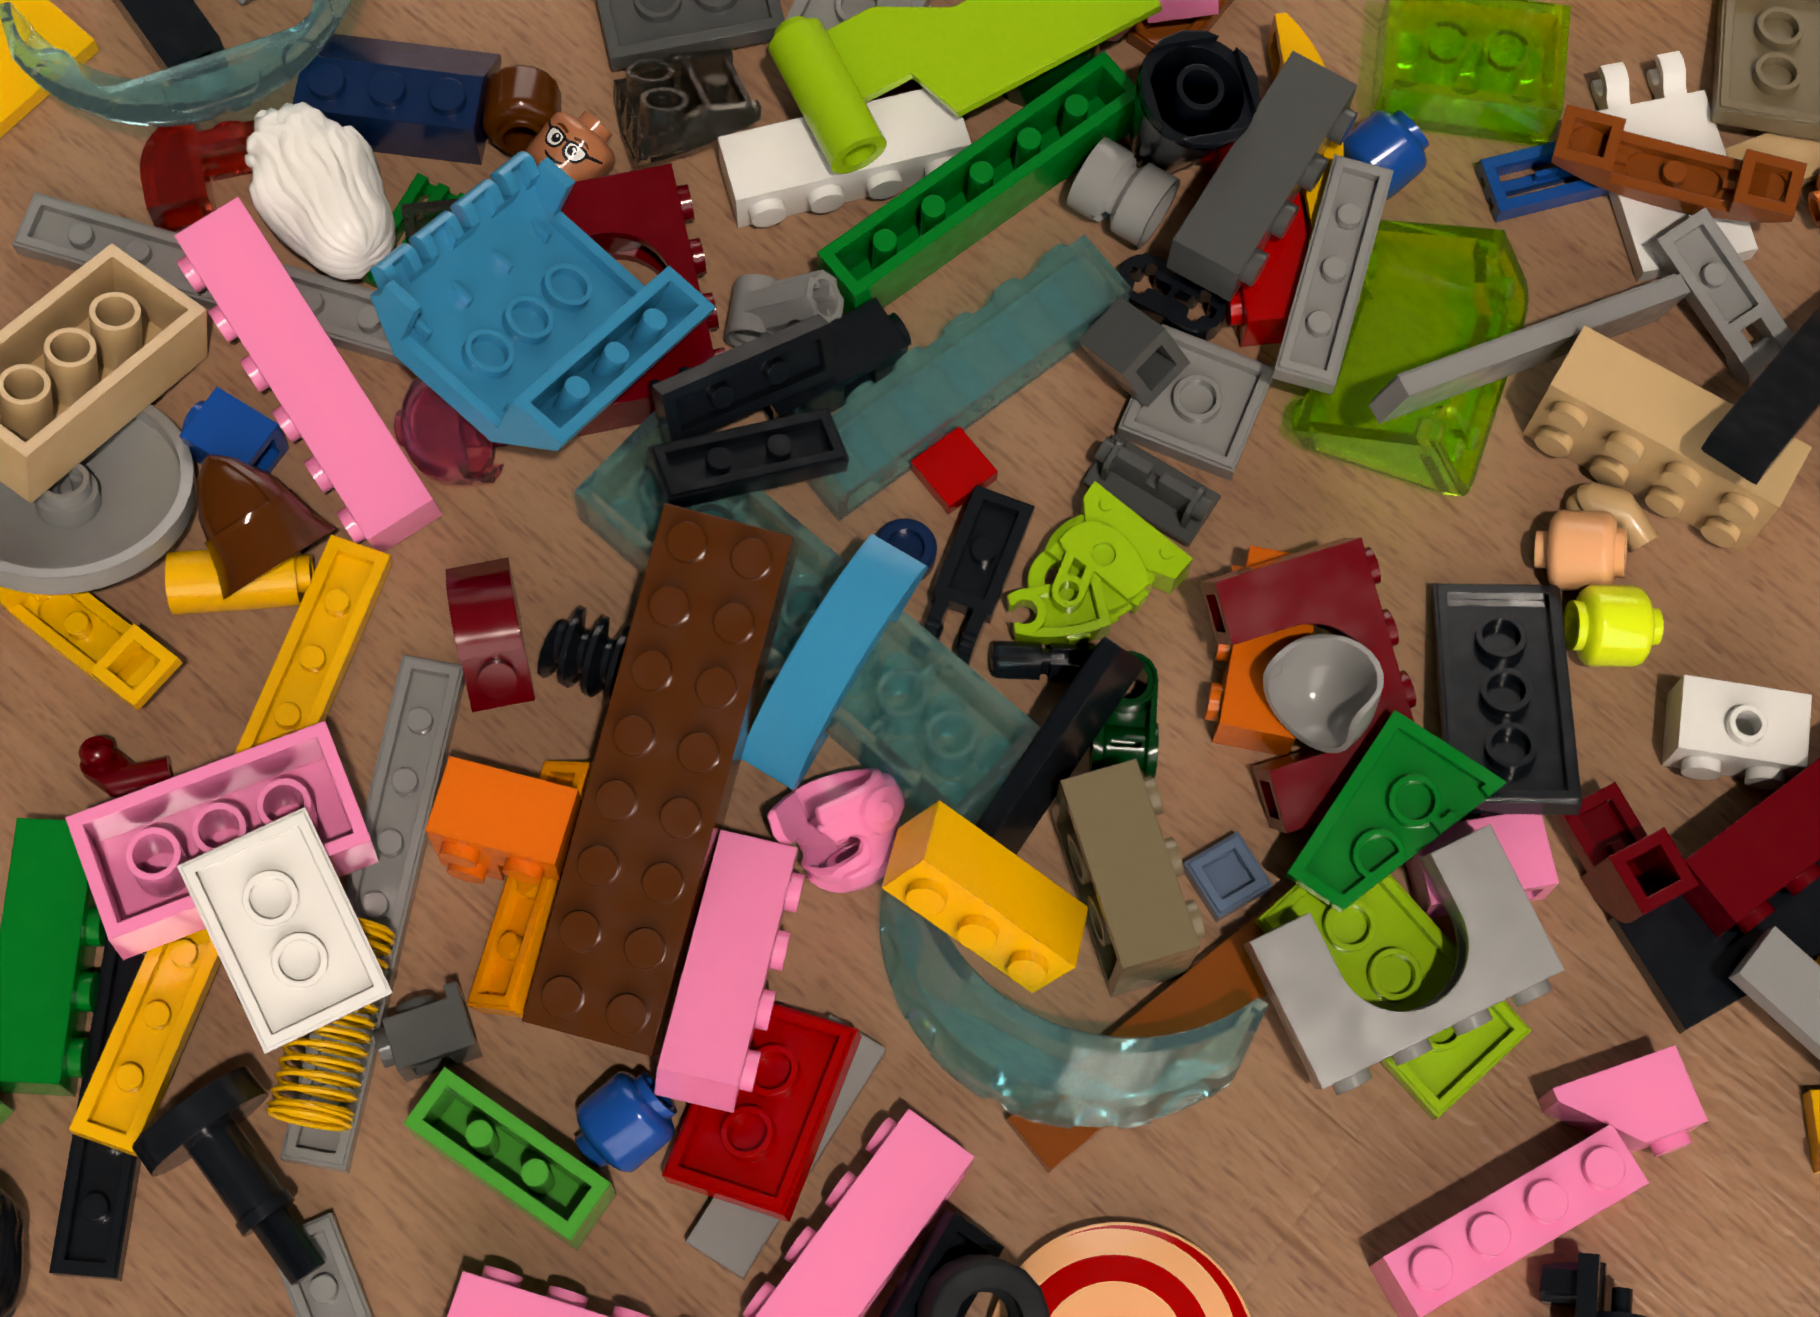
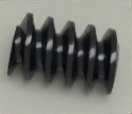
(583, 654)

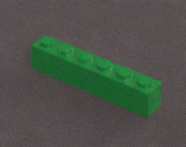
(981, 186)

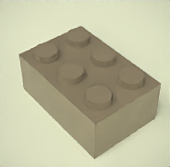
(1127, 876)

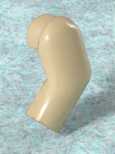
(1621, 505)

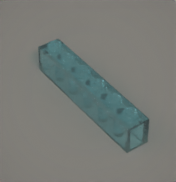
(968, 370)

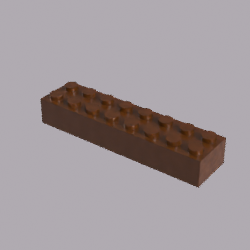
(661, 780)

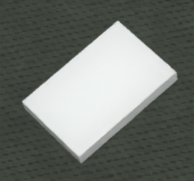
(284, 930)

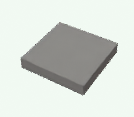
(1204, 410)

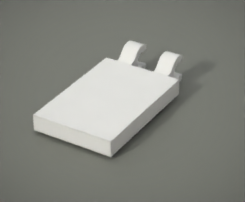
(1673, 118)

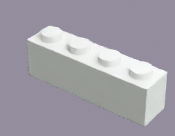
(784, 172)

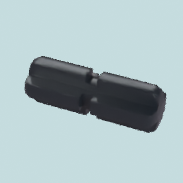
(1030, 660)

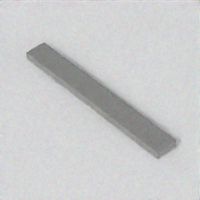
(74, 234)
(396, 817)

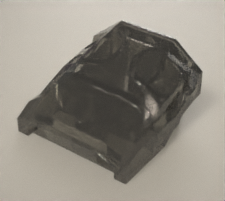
(680, 104)

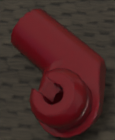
(115, 772)

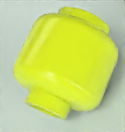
(1612, 625)

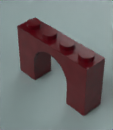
(643, 221)
(1338, 593)

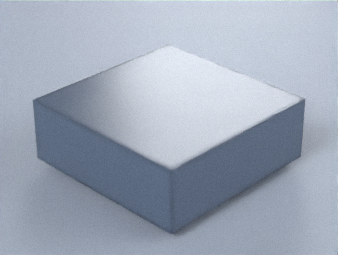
(1227, 877)

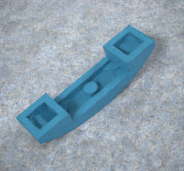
(829, 659)

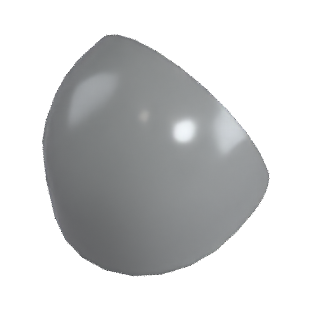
(1324, 690)

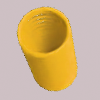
(319, 1114)

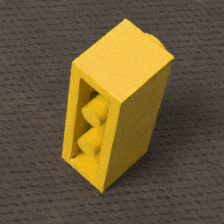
(985, 897)

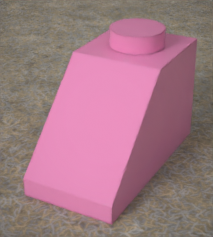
(1644, 1100)

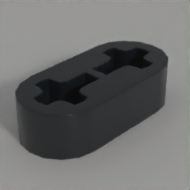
(1172, 297)

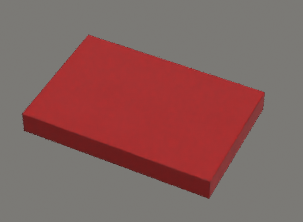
(772, 1137)

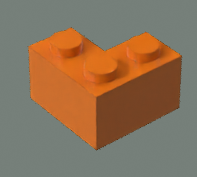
(501, 824)

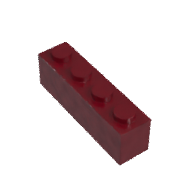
(1759, 856)

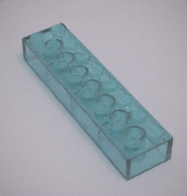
(914, 701)

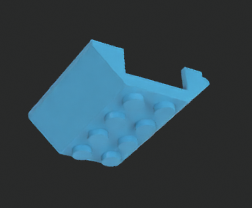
(525, 311)

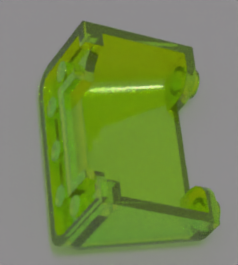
(1420, 301)

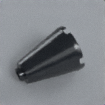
(1190, 100)

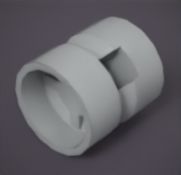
(1127, 194)

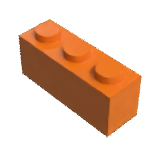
(1239, 703)

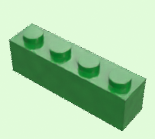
(46, 962)

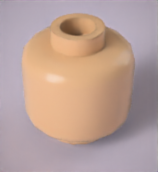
(1582, 549)

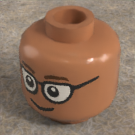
(574, 146)

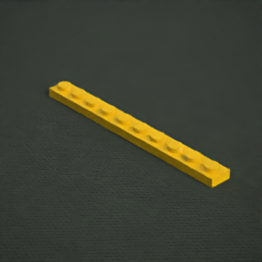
(179, 974)

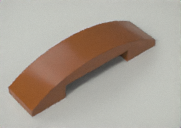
(1676, 175)

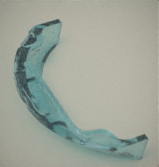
(181, 93)
(1040, 1066)

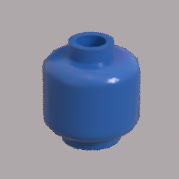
(1390, 143)
(624, 1122)

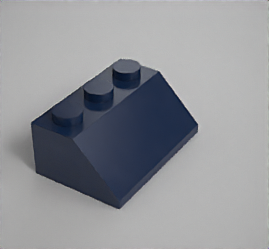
(403, 95)

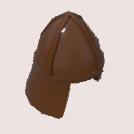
(251, 521)

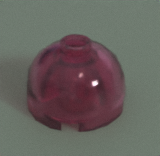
(442, 440)

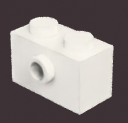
(1736, 731)

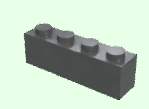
(1262, 176)

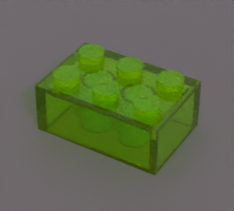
(1474, 66)

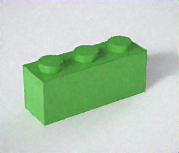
(510, 1158)

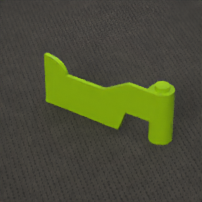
(954, 52)

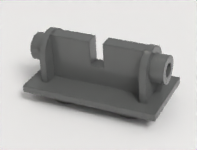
(1152, 488)

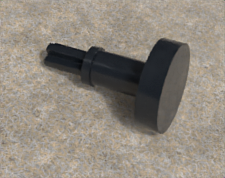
(209, 1133)

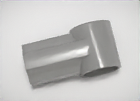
(769, 304)

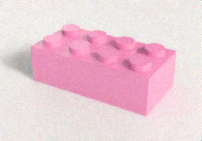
(141, 838)

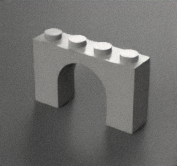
(1497, 958)

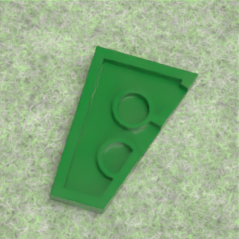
(1388, 811)

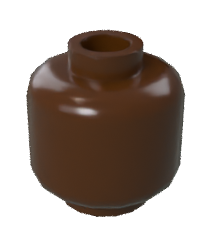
(518, 106)

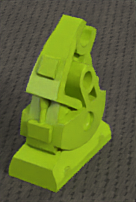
(1104, 570)

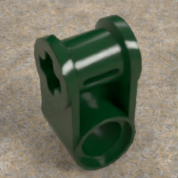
(1131, 728)

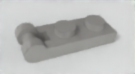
(1723, 294)

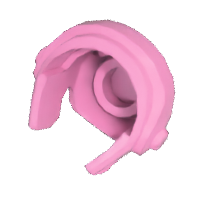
(842, 827)

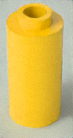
(195, 587)

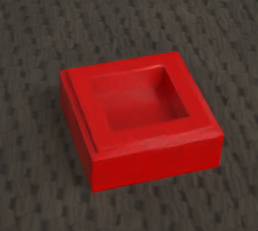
(953, 469)

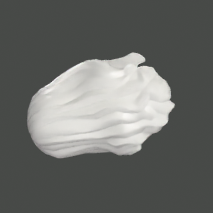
(319, 190)

